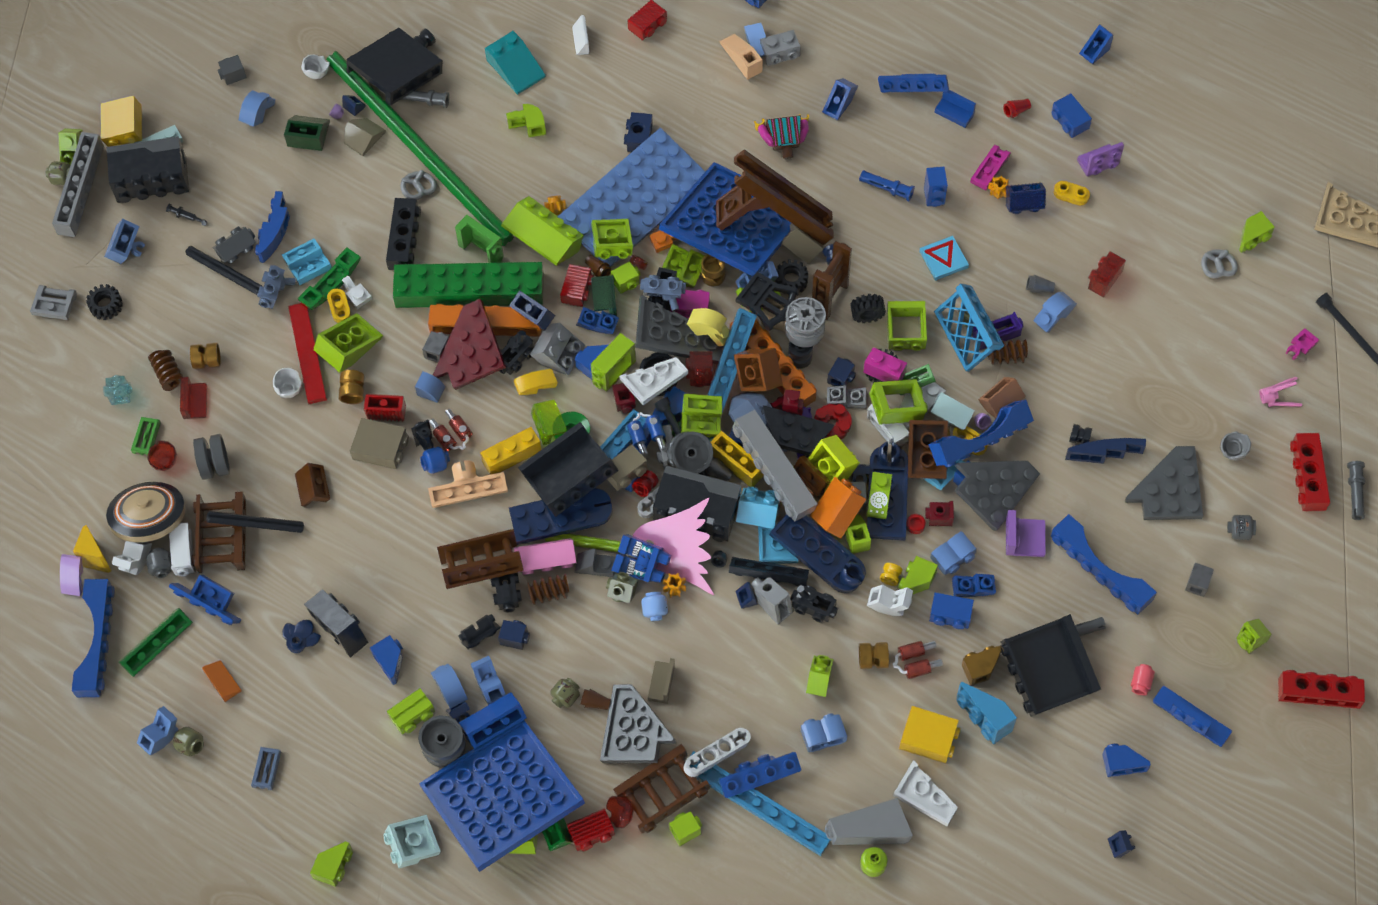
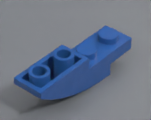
(273, 230)

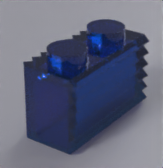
(1025, 197)

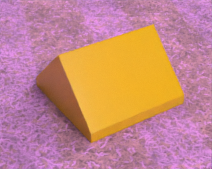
(90, 552)

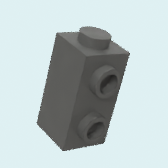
(239, 240)

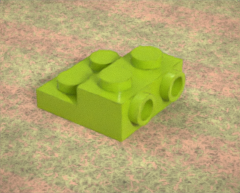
(612, 238)

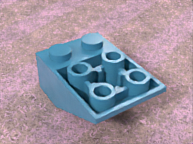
(987, 711)

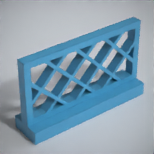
(978, 316)

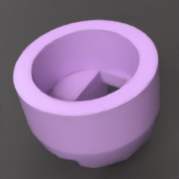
(336, 112)
(982, 421)

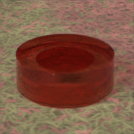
(639, 262)

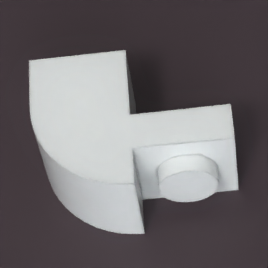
(133, 557)
(889, 601)

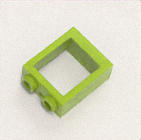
(906, 309)
(613, 362)
(897, 415)

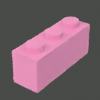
(547, 555)

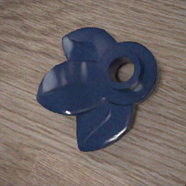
(300, 633)

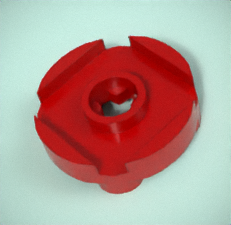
(837, 413)

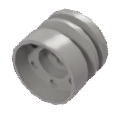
(805, 322)

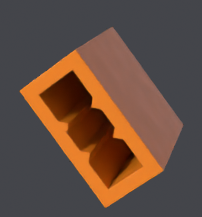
(838, 506)

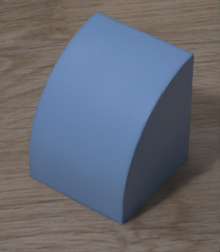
(429, 387)

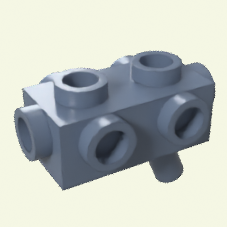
(274, 282)
(667, 288)

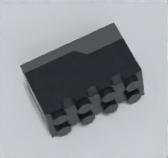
(147, 169)
(685, 489)

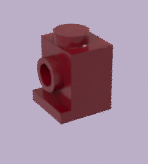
(623, 398)
(792, 402)
(940, 519)

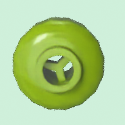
(874, 868)

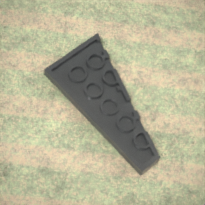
(669, 333)

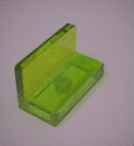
(547, 420)

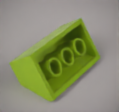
(543, 231)

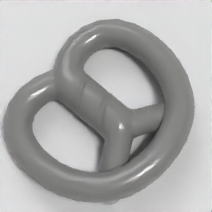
(416, 182)
(1218, 263)

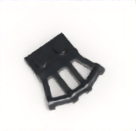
(756, 296)

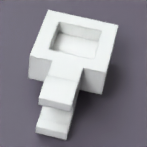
(356, 294)

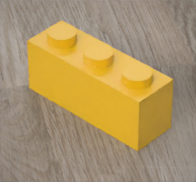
(511, 451)
(736, 459)

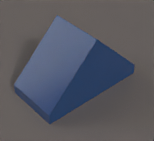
(1097, 45)

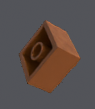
(758, 369)

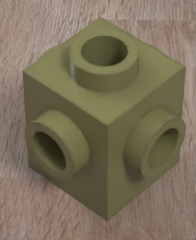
(622, 587)

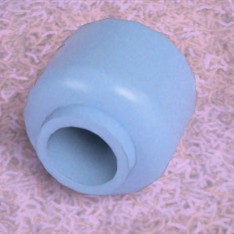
(654, 606)

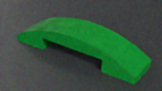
(344, 266)

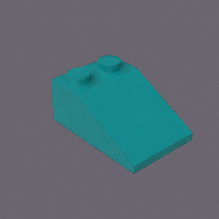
(514, 62)

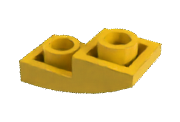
(531, 382)

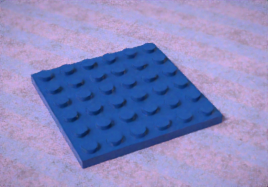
(744, 243)
(501, 794)

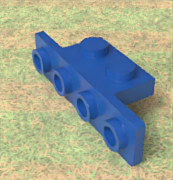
(913, 83)
(210, 596)
(1192, 716)
(759, 773)

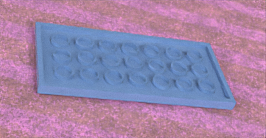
(636, 189)

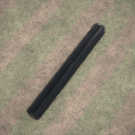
(223, 269)
(255, 522)

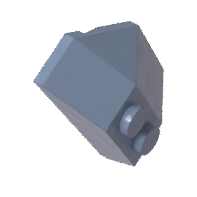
(747, 402)

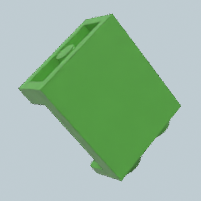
(473, 232)

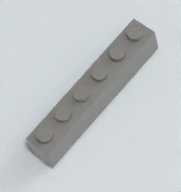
(774, 465)

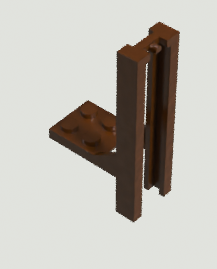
(772, 192)

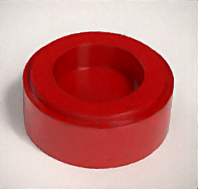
(915, 524)

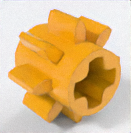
(998, 187)
(555, 204)
(677, 581)

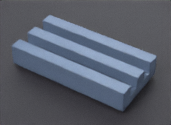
(263, 784)

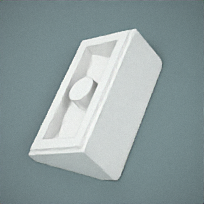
(580, 36)

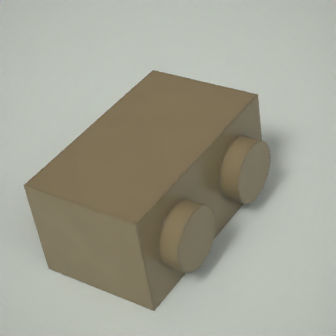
(630, 465)

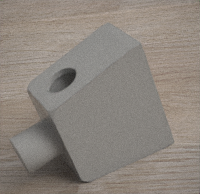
(772, 599)

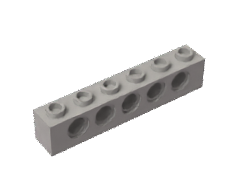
(78, 184)

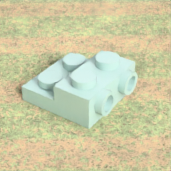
(411, 841)

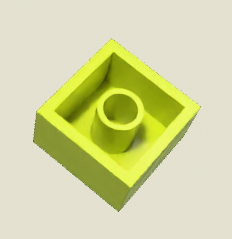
(833, 459)

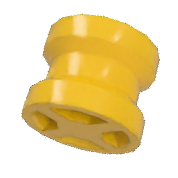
(891, 574)

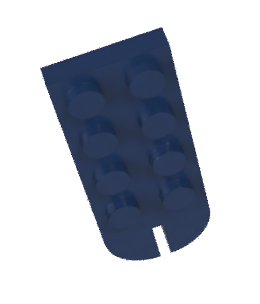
(536, 521)
(895, 523)
(820, 553)

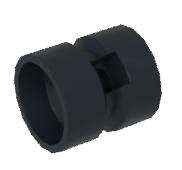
(800, 355)

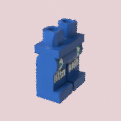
(646, 561)

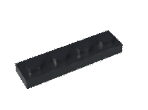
(766, 570)

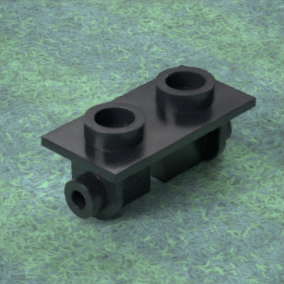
(422, 435)
(471, 637)

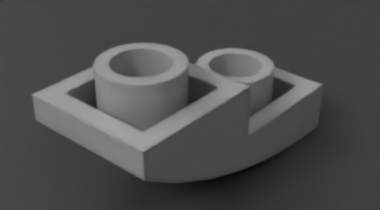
(847, 397)
(662, 455)

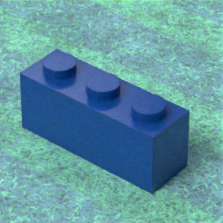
(492, 720)

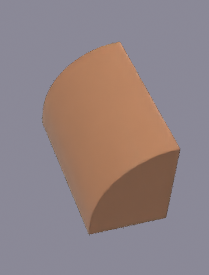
(1000, 395)

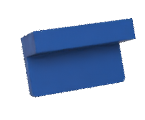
(956, 108)

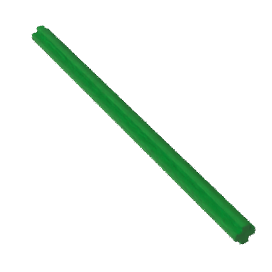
(419, 148)

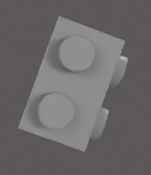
(780, 47)

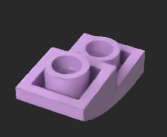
(70, 574)

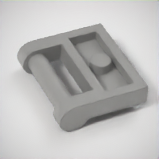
(53, 307)

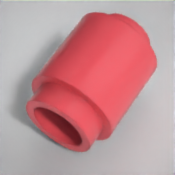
(1142, 679)

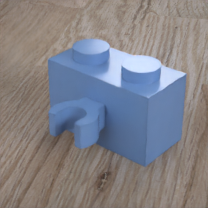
(123, 242)

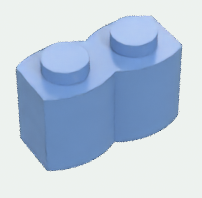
(953, 553)
(823, 732)

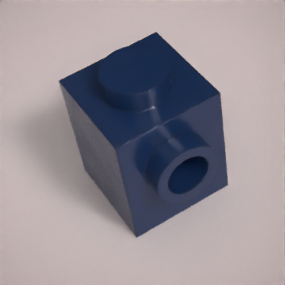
(841, 373)
(513, 634)

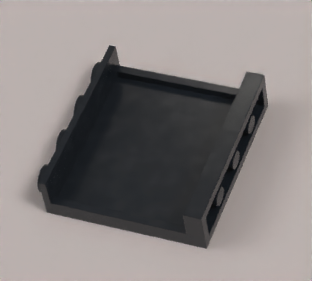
(396, 65)
(567, 469)
(1049, 665)

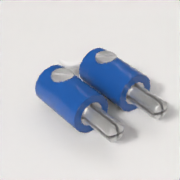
(655, 429)

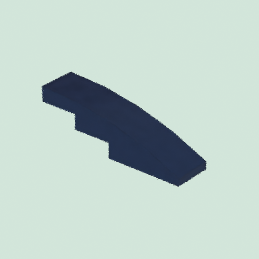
(1098, 450)

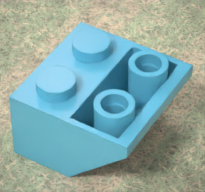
(758, 507)

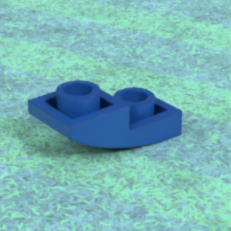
(597, 322)
(973, 586)

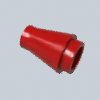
(1016, 107)

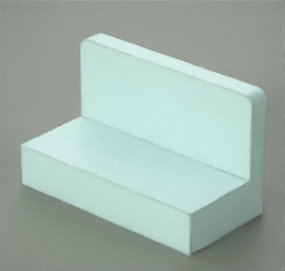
(952, 411)

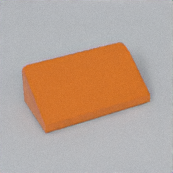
(221, 680)

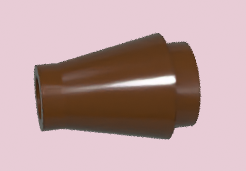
(598, 266)
(594, 700)

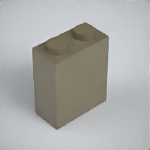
(379, 443)

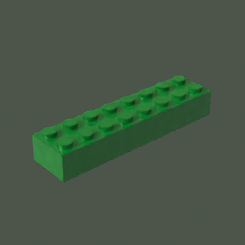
(466, 282)

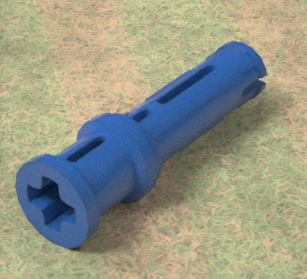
(894, 187)

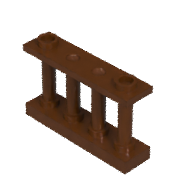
(836, 275)
(237, 539)
(482, 569)
(660, 769)

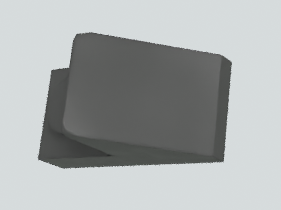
(594, 564)

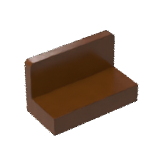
(811, 476)
(312, 484)

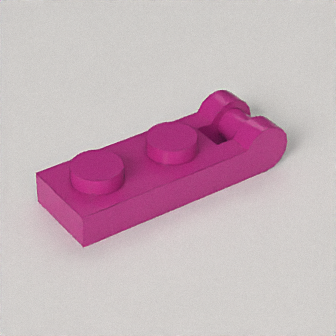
(990, 167)

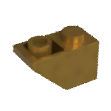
(980, 665)

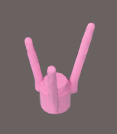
(1270, 393)

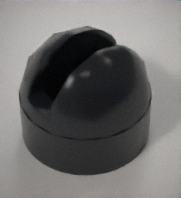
(722, 561)

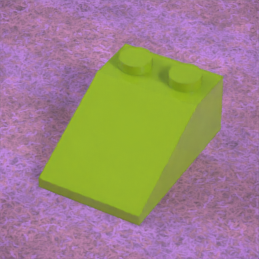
(346, 342)

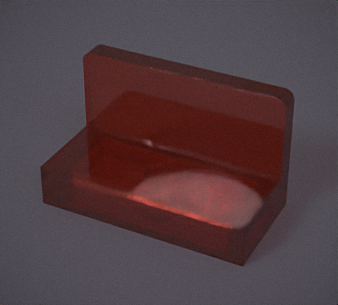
(193, 399)

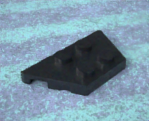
(795, 431)

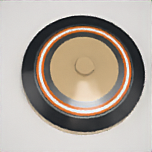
(145, 512)

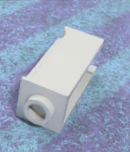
(891, 432)
(181, 550)

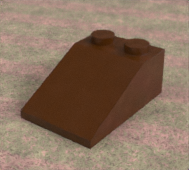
(920, 458)

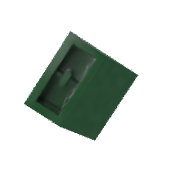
(306, 132)

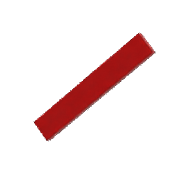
(307, 356)

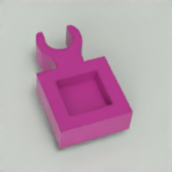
(1302, 343)

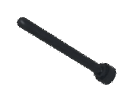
(1325, 301)
(664, 407)

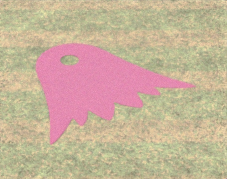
(681, 540)

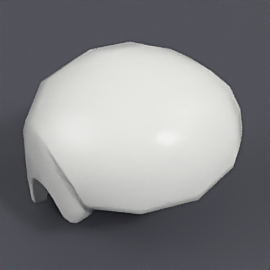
(315, 66)
(287, 382)

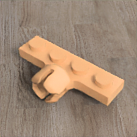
(467, 486)

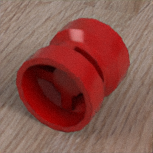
(645, 483)

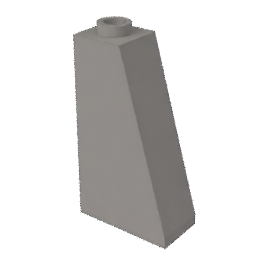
(871, 825)

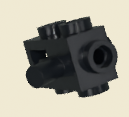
(516, 351)
(506, 594)
(810, 601)

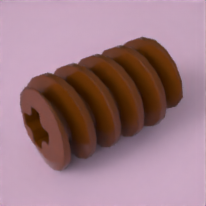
(1010, 351)
(165, 369)
(548, 589)

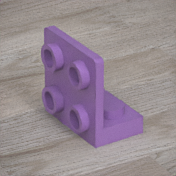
(1101, 159)
(1024, 536)

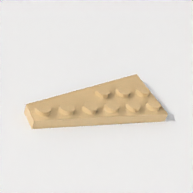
(1347, 217)

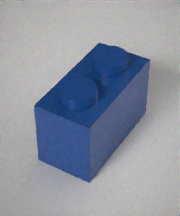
(1071, 115)
(935, 186)
(951, 611)

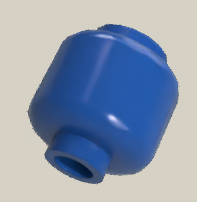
(434, 460)

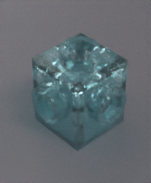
(117, 390)

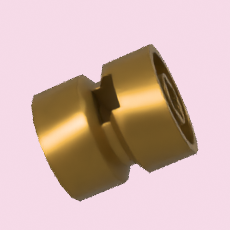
(712, 271)
(207, 355)
(351, 387)
(873, 655)

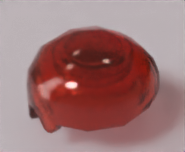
(162, 456)
(621, 811)

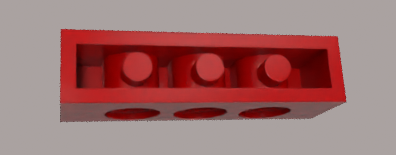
(1310, 444)
(1290, 692)

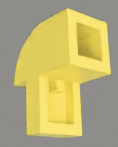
(709, 322)

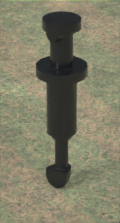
(182, 213)

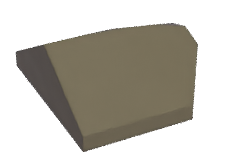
(362, 135)

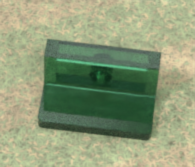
(604, 294)

